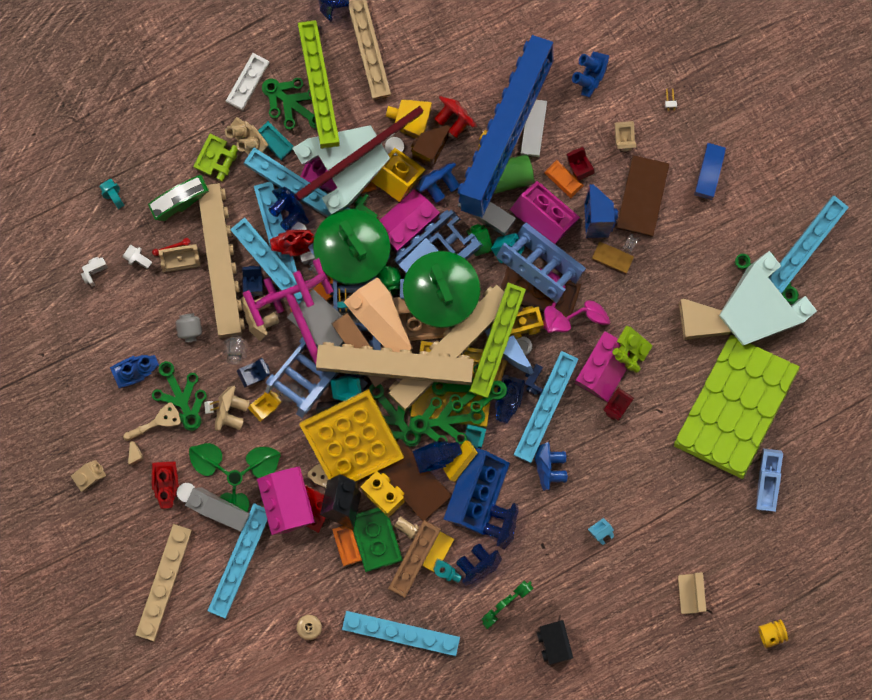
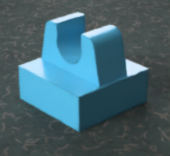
(600, 530)

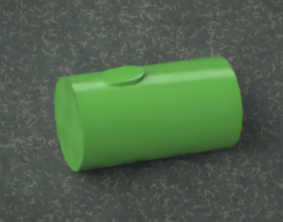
(516, 174)

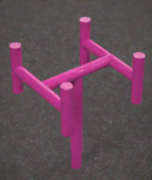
(303, 287)

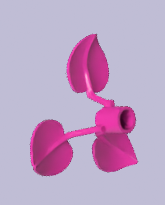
(556, 322)

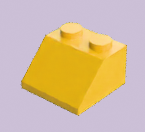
(398, 175)

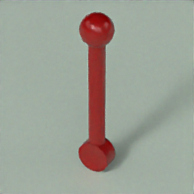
(186, 242)

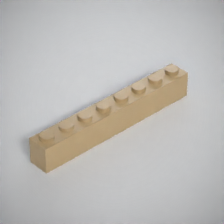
(220, 263)
(455, 343)
(394, 364)

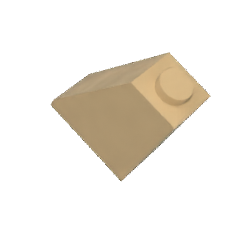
(701, 320)

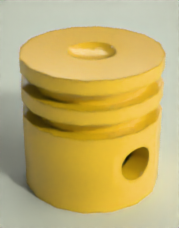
(773, 633)

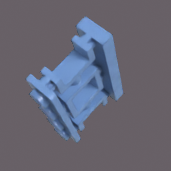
(466, 253)

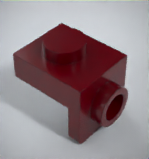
(579, 163)
(618, 404)

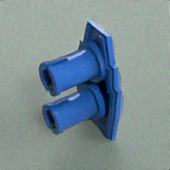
(593, 74)
(429, 181)
(133, 369)
(543, 460)

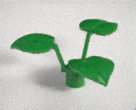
(261, 461)

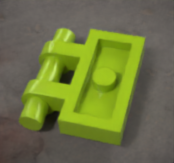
(210, 155)
(636, 345)

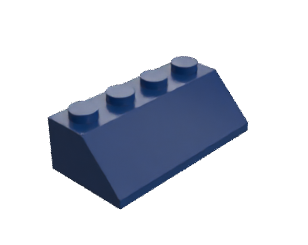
(599, 214)
(477, 492)

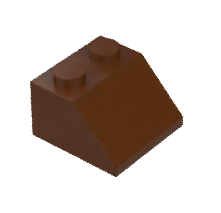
(429, 145)

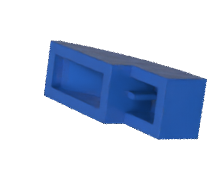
(710, 171)

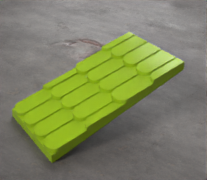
(736, 406)

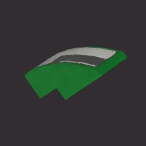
(178, 198)

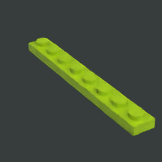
(318, 84)

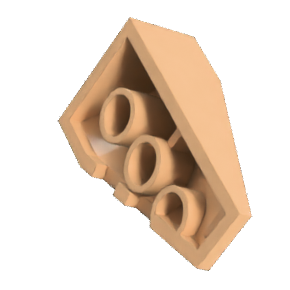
(377, 312)

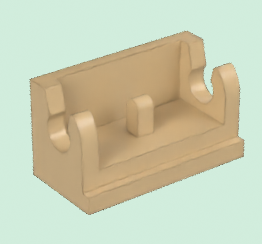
(179, 258)

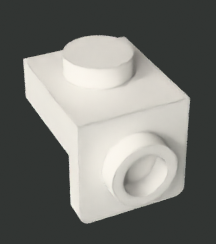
(95, 265)

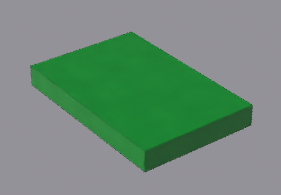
(376, 540)

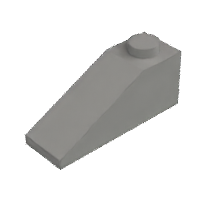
(217, 508)

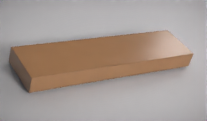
(351, 335)
(414, 558)

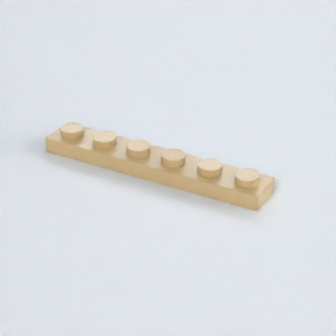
(369, 49)
(163, 582)

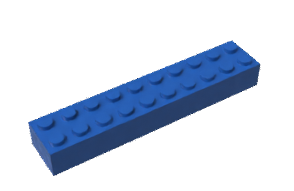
(506, 126)

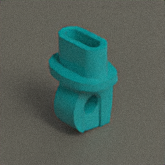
(111, 190)
(448, 573)

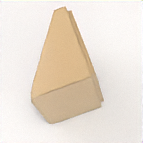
(134, 454)

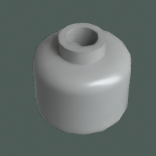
(188, 327)

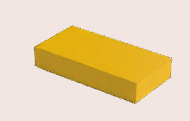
(459, 464)
(439, 550)

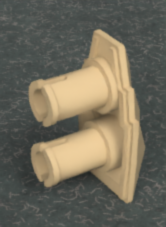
(246, 135)
(270, 320)
(226, 400)

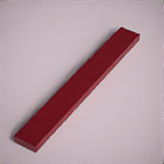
(352, 158)

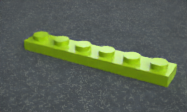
(497, 340)

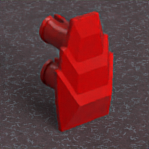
(453, 106)
(292, 242)
(165, 483)

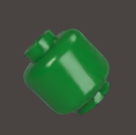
(391, 279)

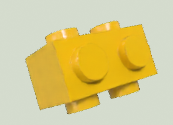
(527, 321)
(383, 493)

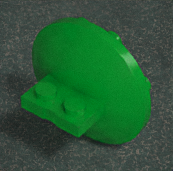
(351, 246)
(441, 289)

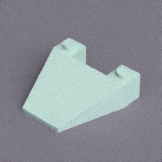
(355, 177)
(758, 307)

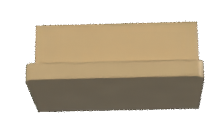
(692, 593)

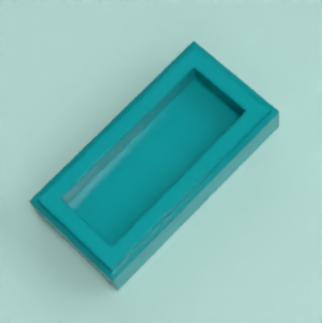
(276, 141)

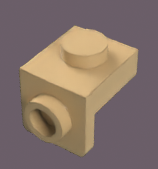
(625, 135)
(88, 475)

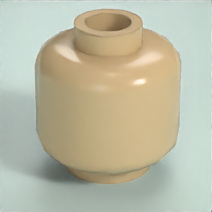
(306, 634)

